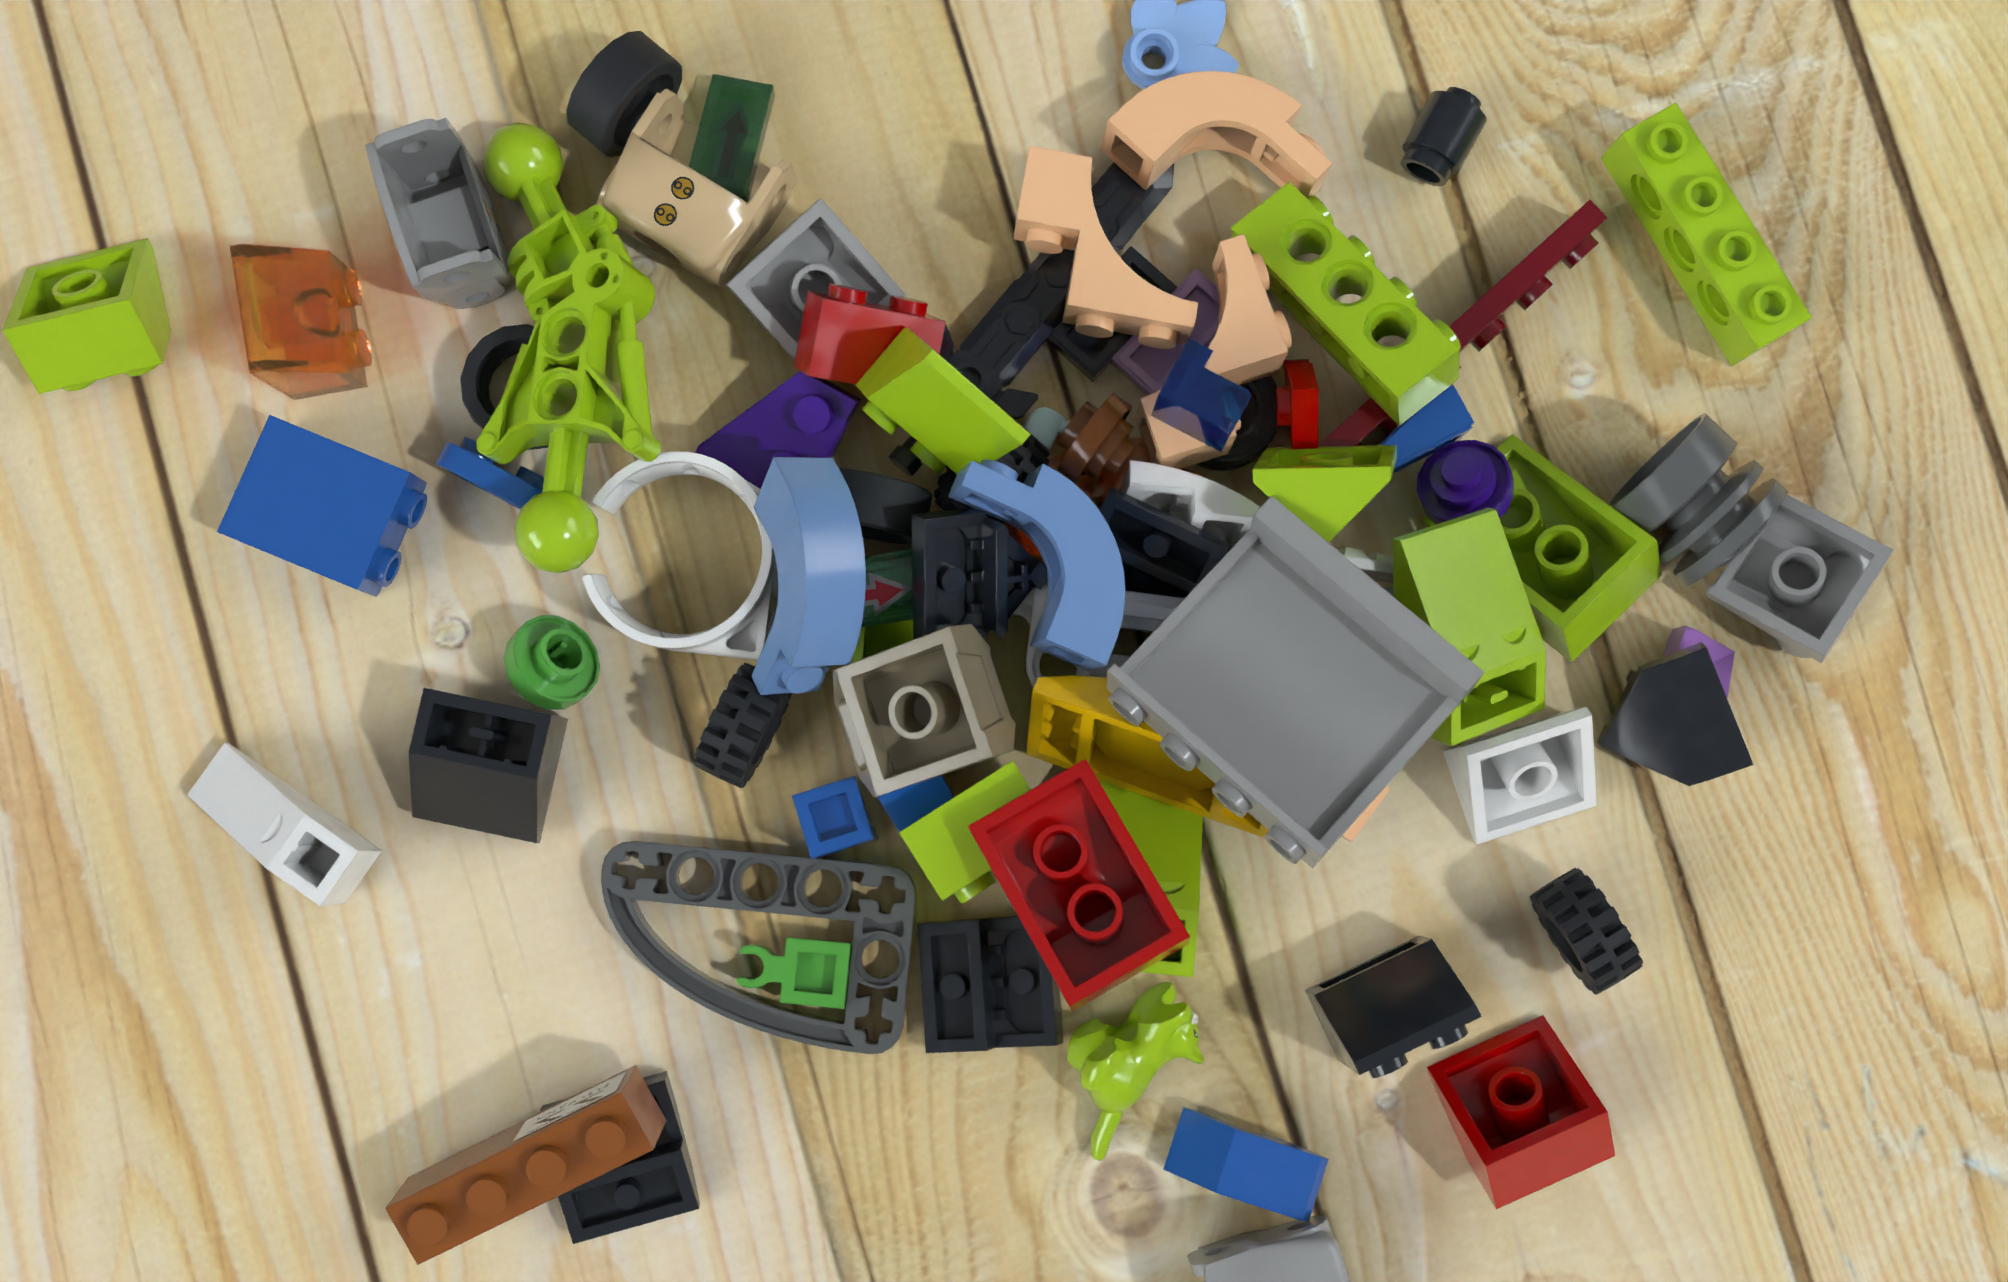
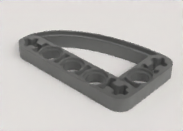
(788, 899)

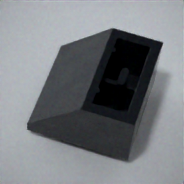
(483, 764)
(1393, 1007)

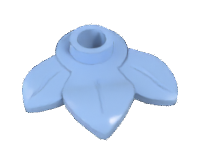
(1180, 35)

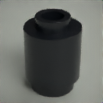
(1443, 136)

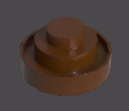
(1097, 440)

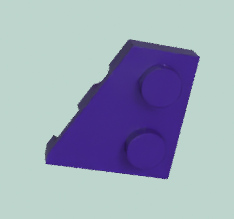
(794, 420)

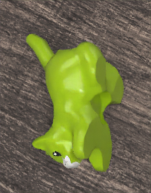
(1123, 1059)

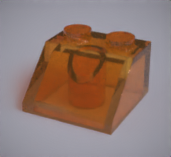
(300, 319)

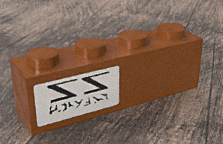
(526, 1165)

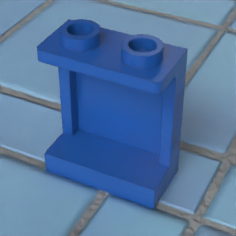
(324, 507)

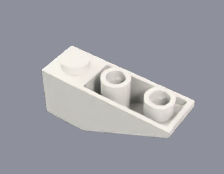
(283, 828)

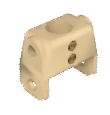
(680, 209)

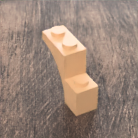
(1103, 291)
(1246, 347)

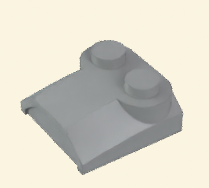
(803, 259)
(1801, 579)

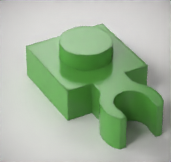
(809, 972)

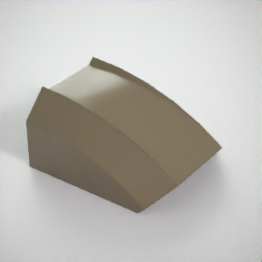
(923, 709)

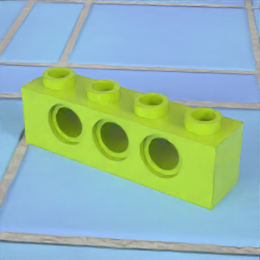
(1704, 234)
(1396, 376)

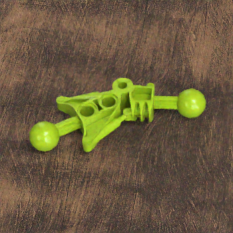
(582, 344)

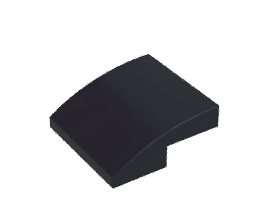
(1158, 549)
(985, 987)
(641, 1189)

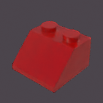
(1522, 1111)

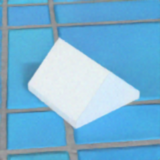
(1525, 774)

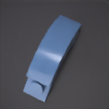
(1076, 546)
(819, 574)

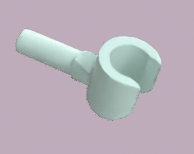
(1045, 425)

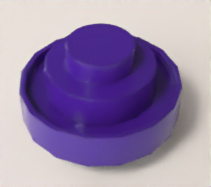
(1464, 480)

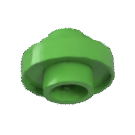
(551, 662)

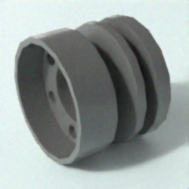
(1699, 501)

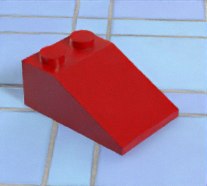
(1079, 884)

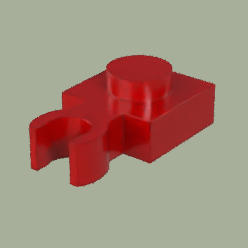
(1299, 404)

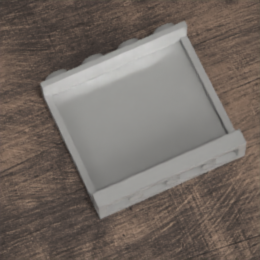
(1292, 684)

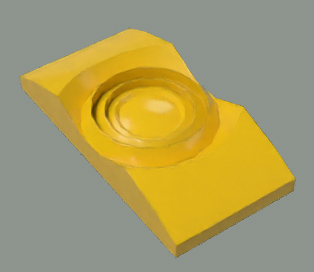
(1077, 722)

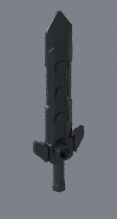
(1036, 304)

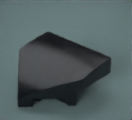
(968, 572)
(1677, 720)

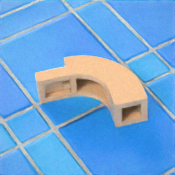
(1214, 113)

